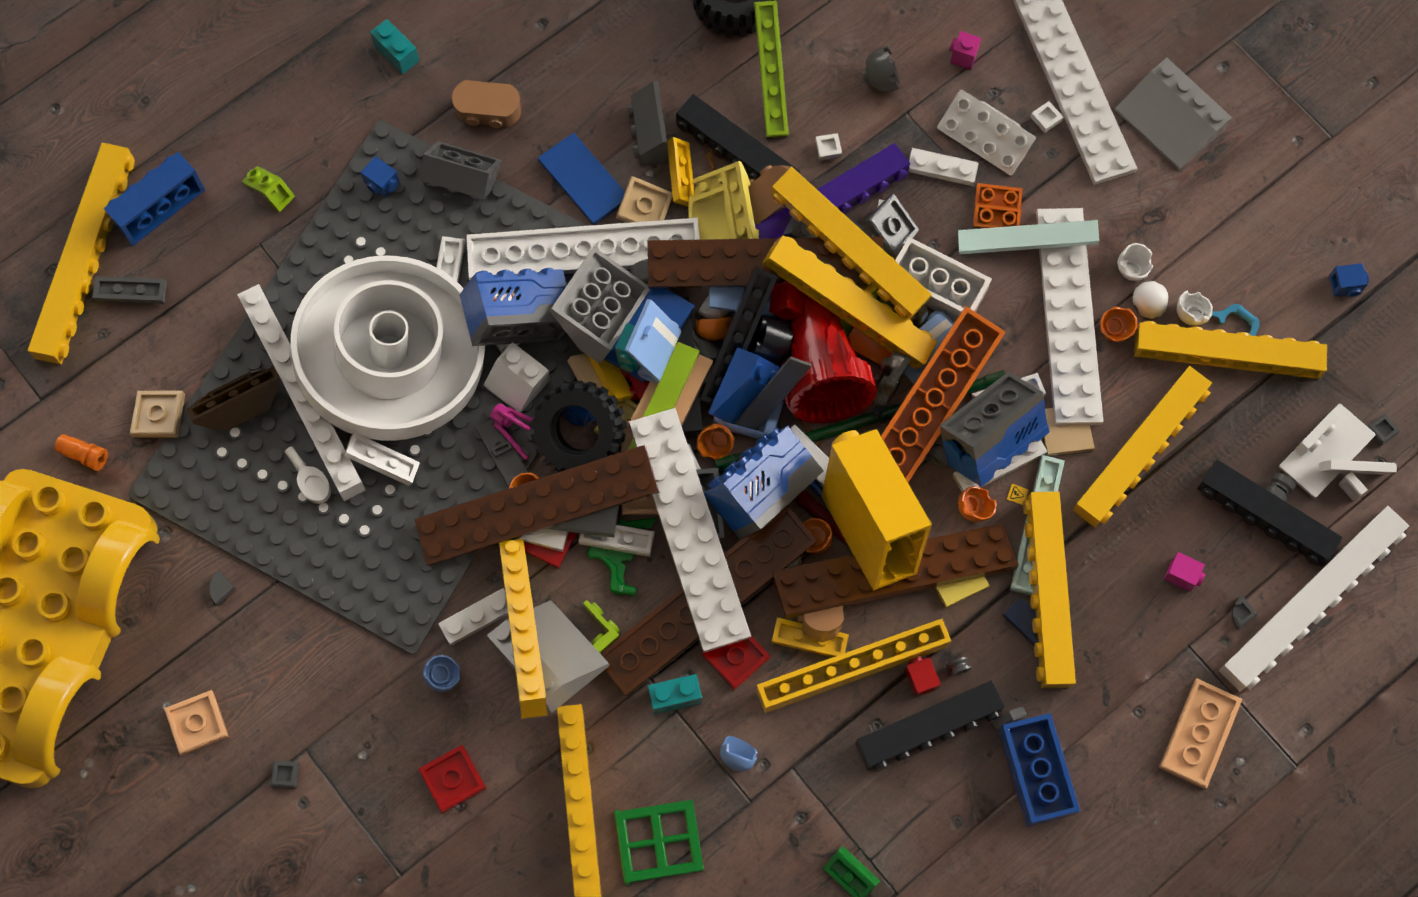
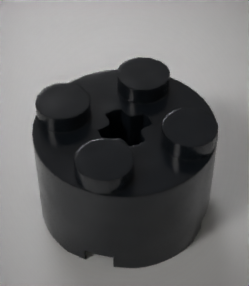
(771, 339)

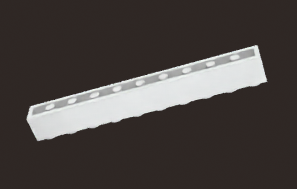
(319, 429)
(1313, 599)

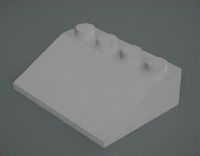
(1173, 114)
(598, 304)
(565, 654)

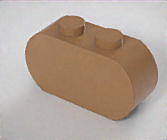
(486, 103)
(760, 193)
(822, 624)

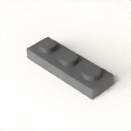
(129, 290)

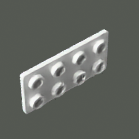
(986, 132)
(1334, 438)

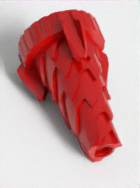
(838, 381)

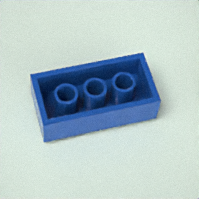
(154, 198)
(1039, 770)

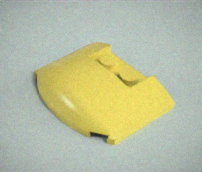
(723, 204)

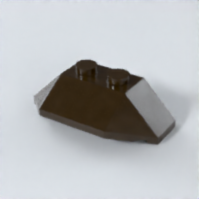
(236, 400)

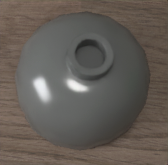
(881, 71)

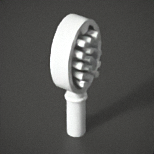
(310, 479)

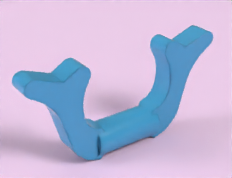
(1240, 311)

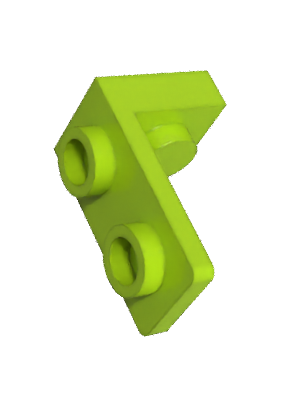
(270, 186)
(602, 641)

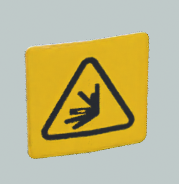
(1017, 494)

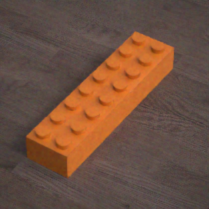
(940, 389)

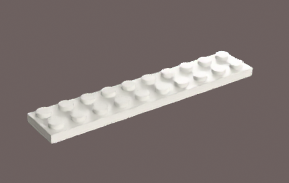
(1076, 89)
(569, 246)
(1070, 327)
(691, 532)

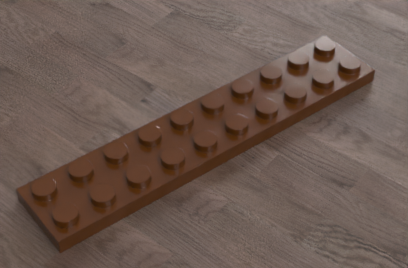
(725, 261)
(536, 505)
(943, 562)
(671, 627)

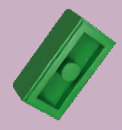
(851, 873)

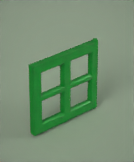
(658, 841)

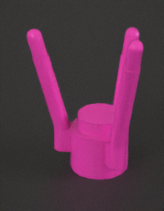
(505, 417)

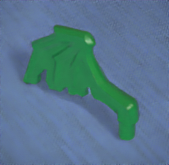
(614, 559)

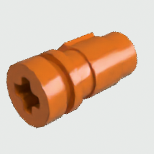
(78, 450)

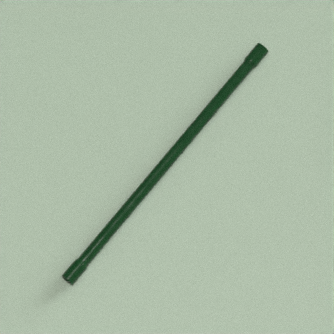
(860, 421)

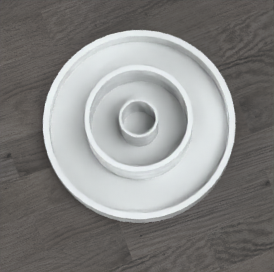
(385, 348)

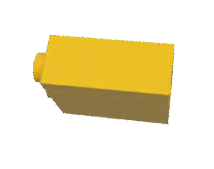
(875, 508)

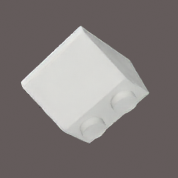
(516, 378)

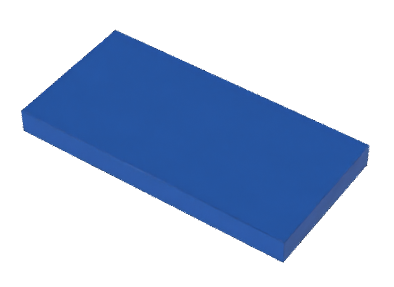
(583, 178)
(671, 304)

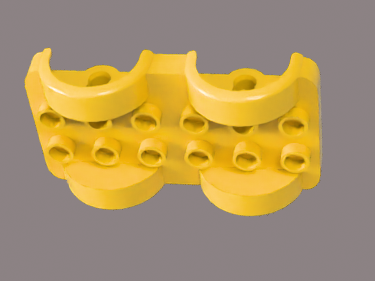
(58, 600)

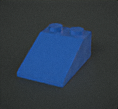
(741, 384)

